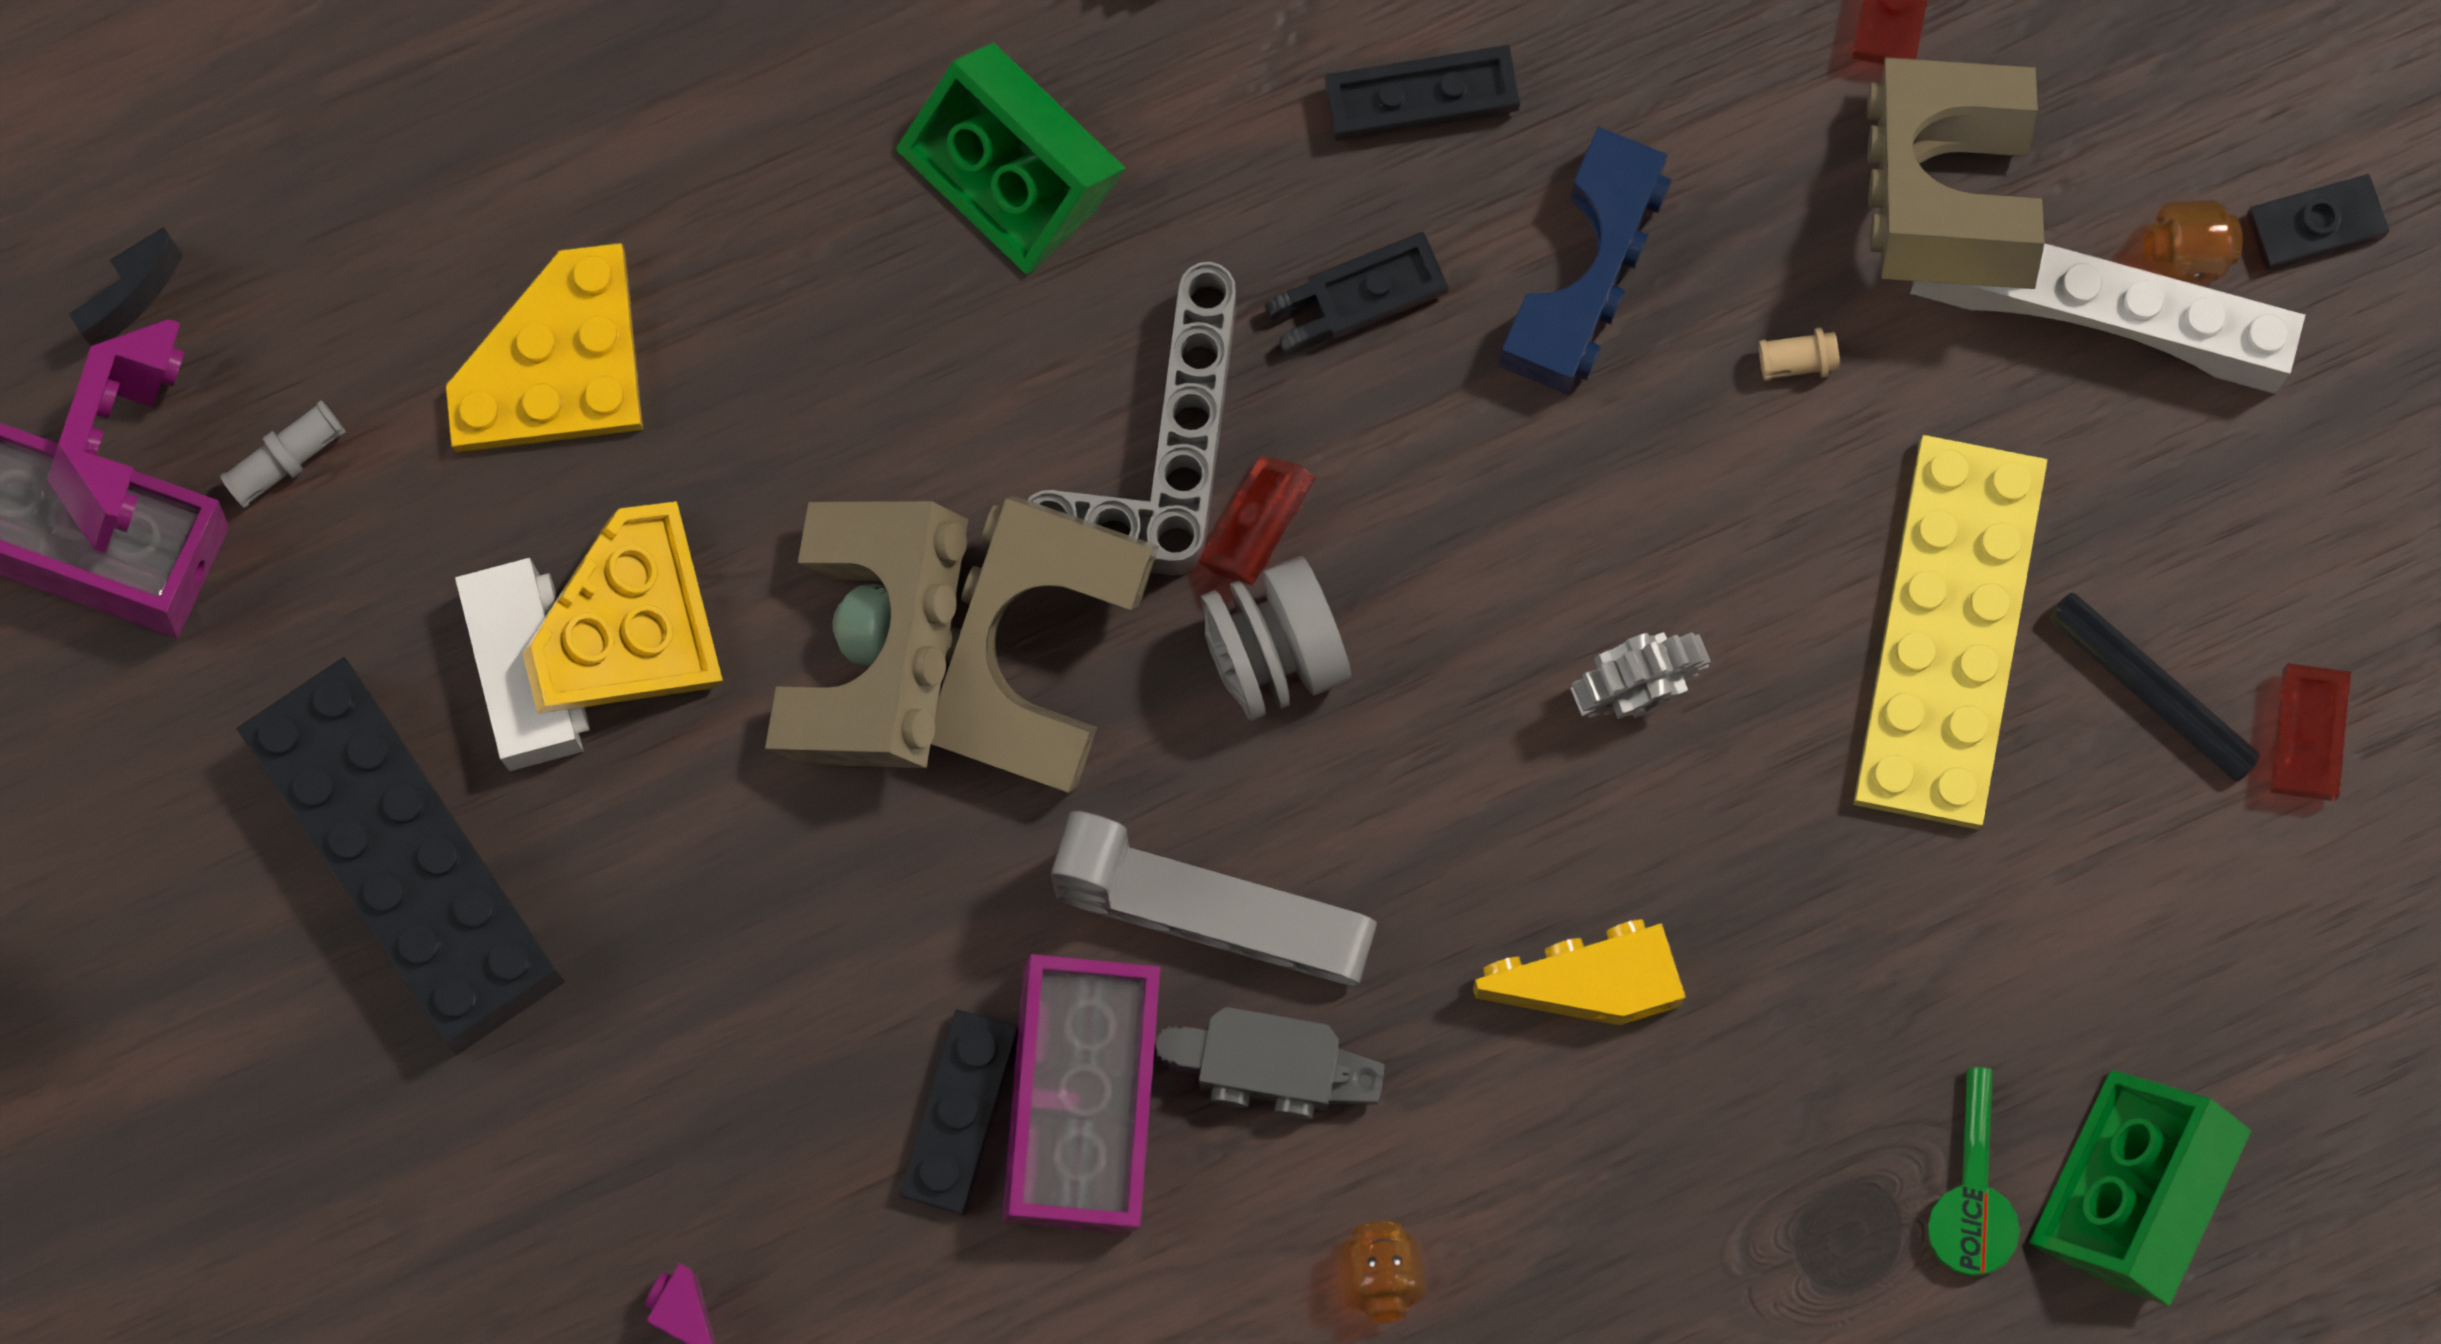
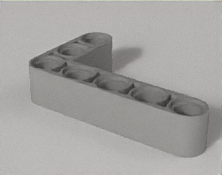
(1176, 445)
(1109, 878)

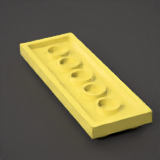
(1950, 632)

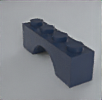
(1556, 329)

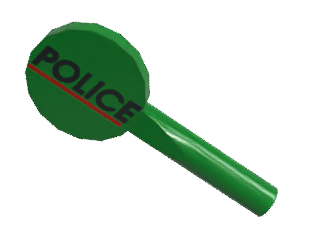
(1974, 1225)

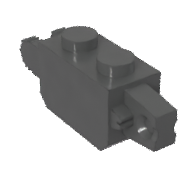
(1271, 1061)

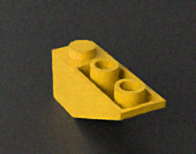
(1602, 982)

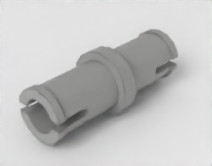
(282, 454)

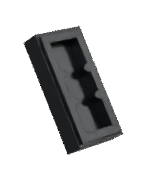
(2317, 222)

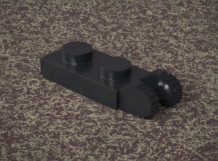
(1361, 292)

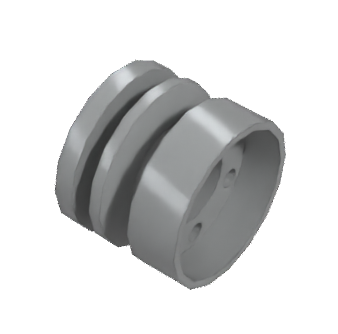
(1275, 638)

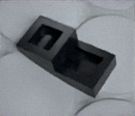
(144, 273)

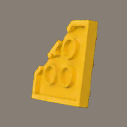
(554, 361)
(625, 620)

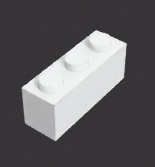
(502, 615)

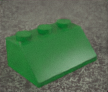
(1009, 156)
(2141, 1185)

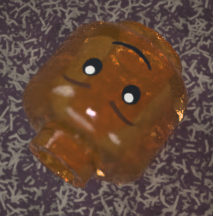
(2193, 240)
(1382, 1271)

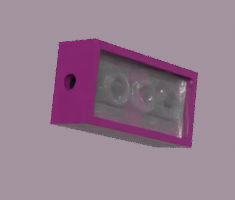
(145, 574)
(1081, 1094)

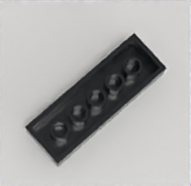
(400, 855)

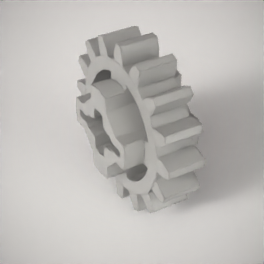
(1640, 675)

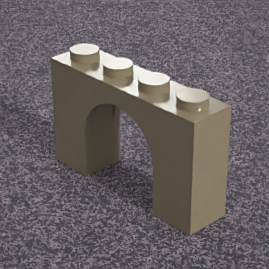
(1929, 228)
(976, 705)
(892, 706)

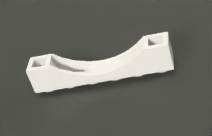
(2200, 325)

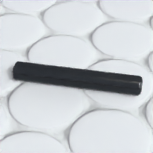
(2154, 686)

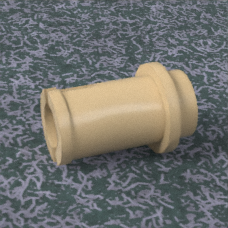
(1799, 355)

